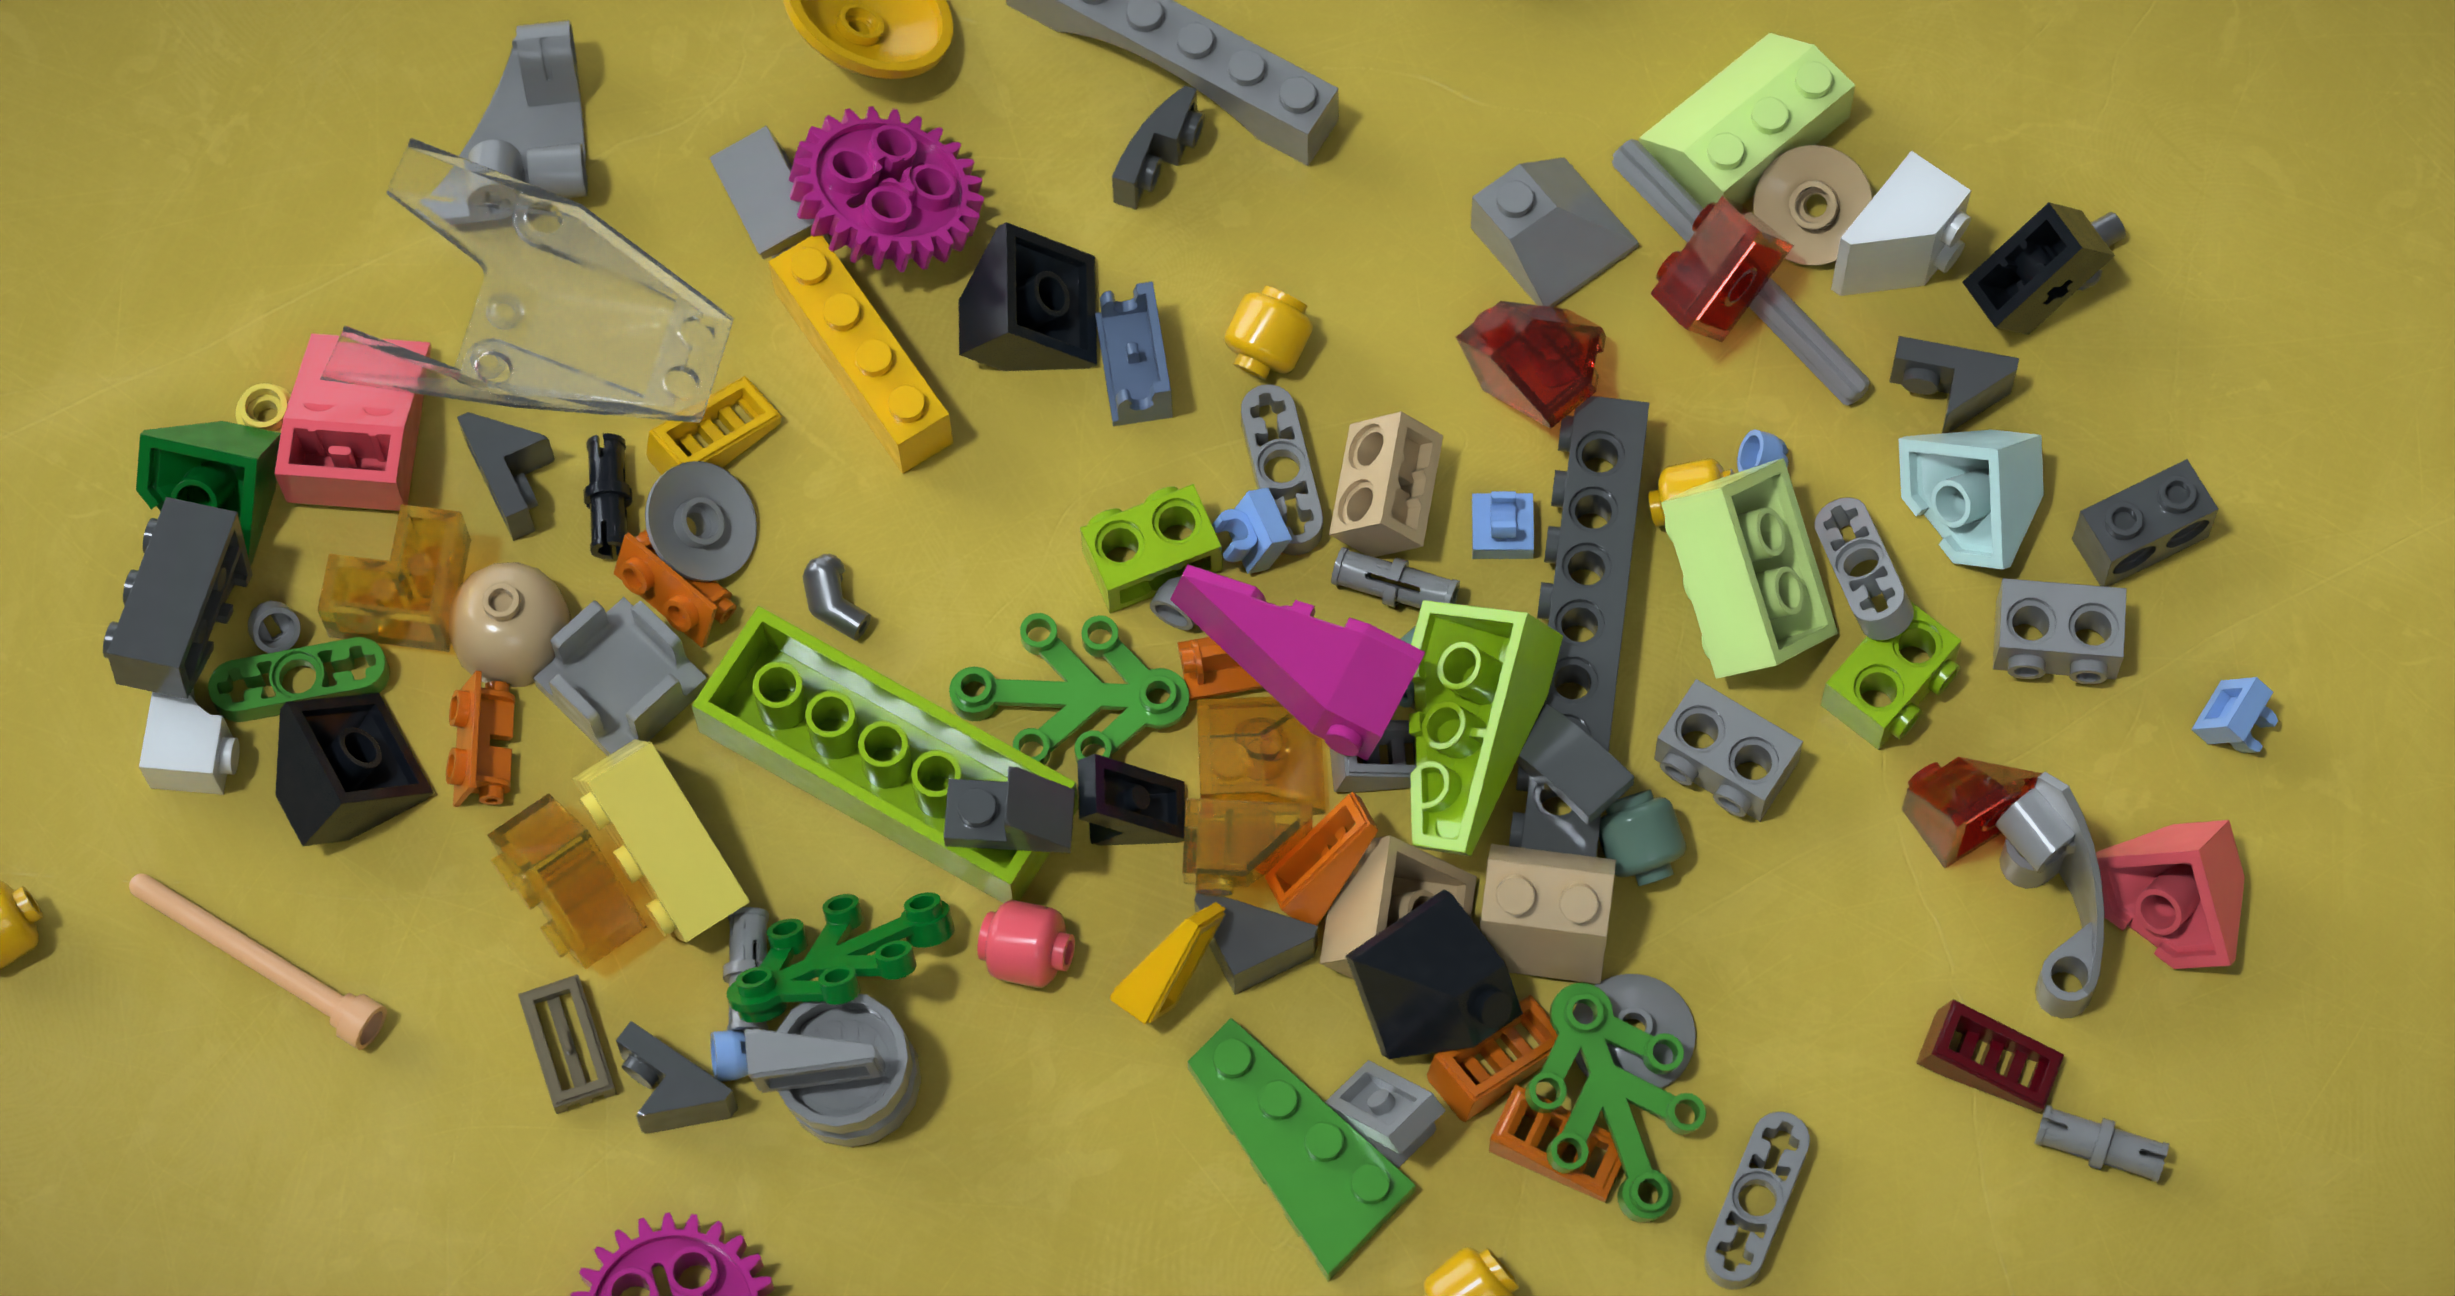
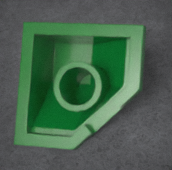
(214, 467)

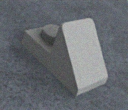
(1387, 1111)

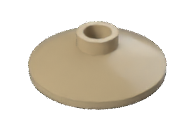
(1784, 194)

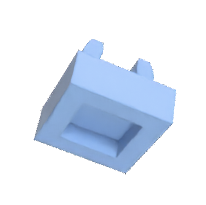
(1502, 525)
(1256, 531)
(2234, 711)

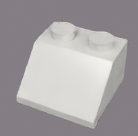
(1904, 231)

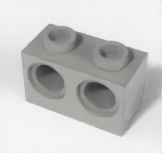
(2058, 613)
(1737, 739)

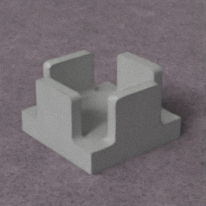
(619, 674)

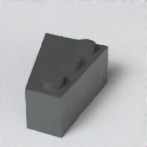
(176, 597)

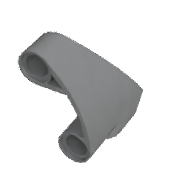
(536, 114)
(2055, 839)

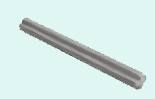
(1771, 303)

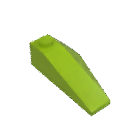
(1472, 714)

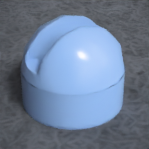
(1760, 448)
(728, 1055)

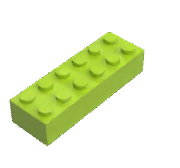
(862, 745)

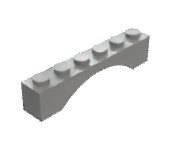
(1253, 85)

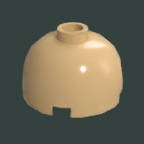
(506, 622)

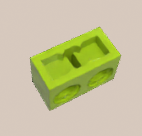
(1156, 555)
(1883, 668)

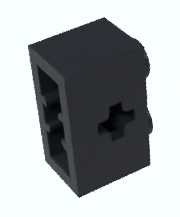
(2038, 268)

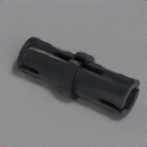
(607, 494)

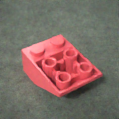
(347, 439)

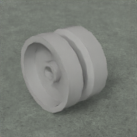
(858, 1109)

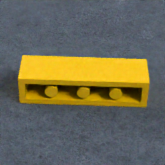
(861, 352)

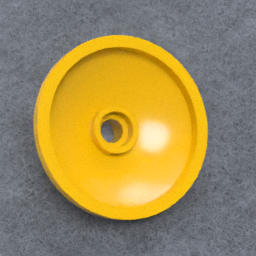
(876, 35)

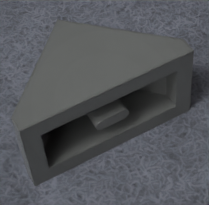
(1257, 942)

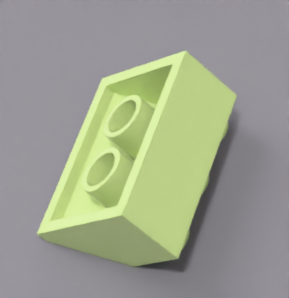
(1749, 115)
(1749, 569)

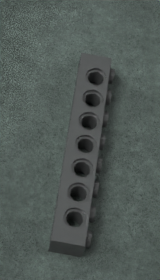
(1616, 433)

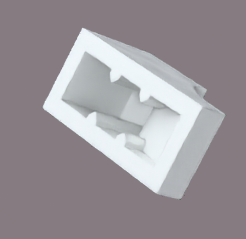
(186, 747)

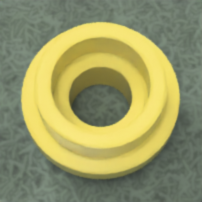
(260, 398)

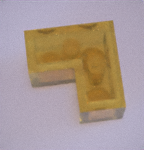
(405, 597)
(562, 870)

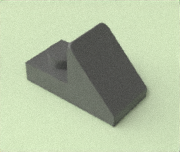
(1968, 375)
(504, 458)
(1010, 815)
(684, 1090)

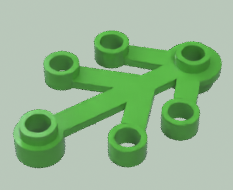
(1080, 694)
(1611, 1090)

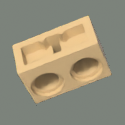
(1386, 485)

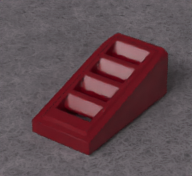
(1982, 1076)

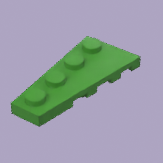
(1311, 1159)

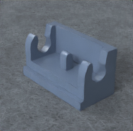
(1134, 357)

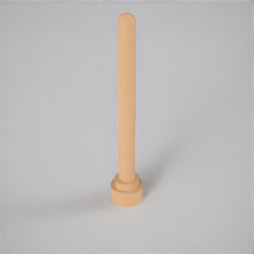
(354, 1017)

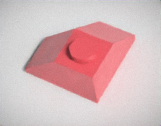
(2178, 891)

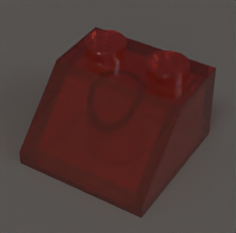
(1719, 269)

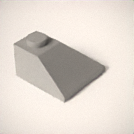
(1549, 229)

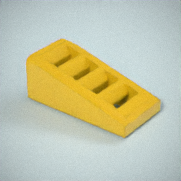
(674, 440)
(1164, 974)

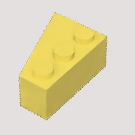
(660, 840)

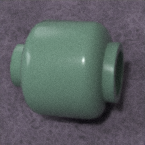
(1642, 837)

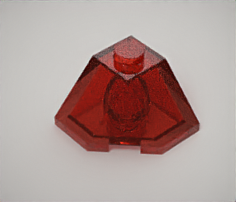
(1534, 358)
(1961, 802)

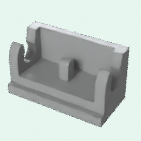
(759, 186)

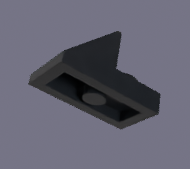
(1129, 803)

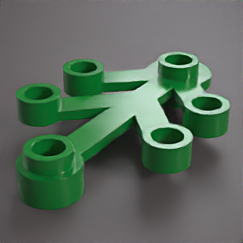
(766, 990)

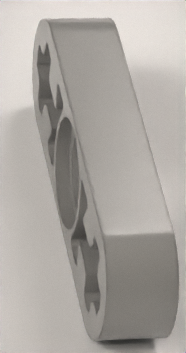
(1288, 427)
(1880, 580)
(1757, 1153)

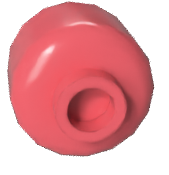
(1025, 943)

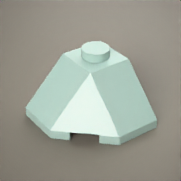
(1974, 490)

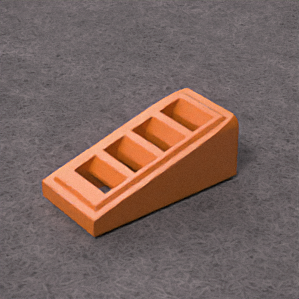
(1321, 863)
(1466, 1083)
(1529, 1156)

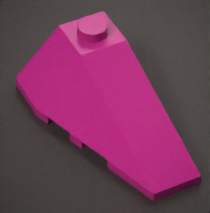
(1325, 674)

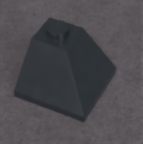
(1030, 305)
(343, 768)
(1433, 982)

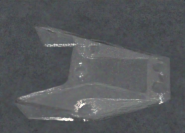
(563, 309)

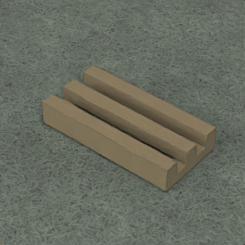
(582, 1091)

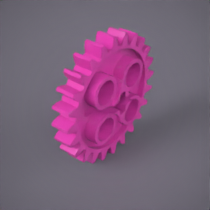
(886, 189)
(676, 1252)

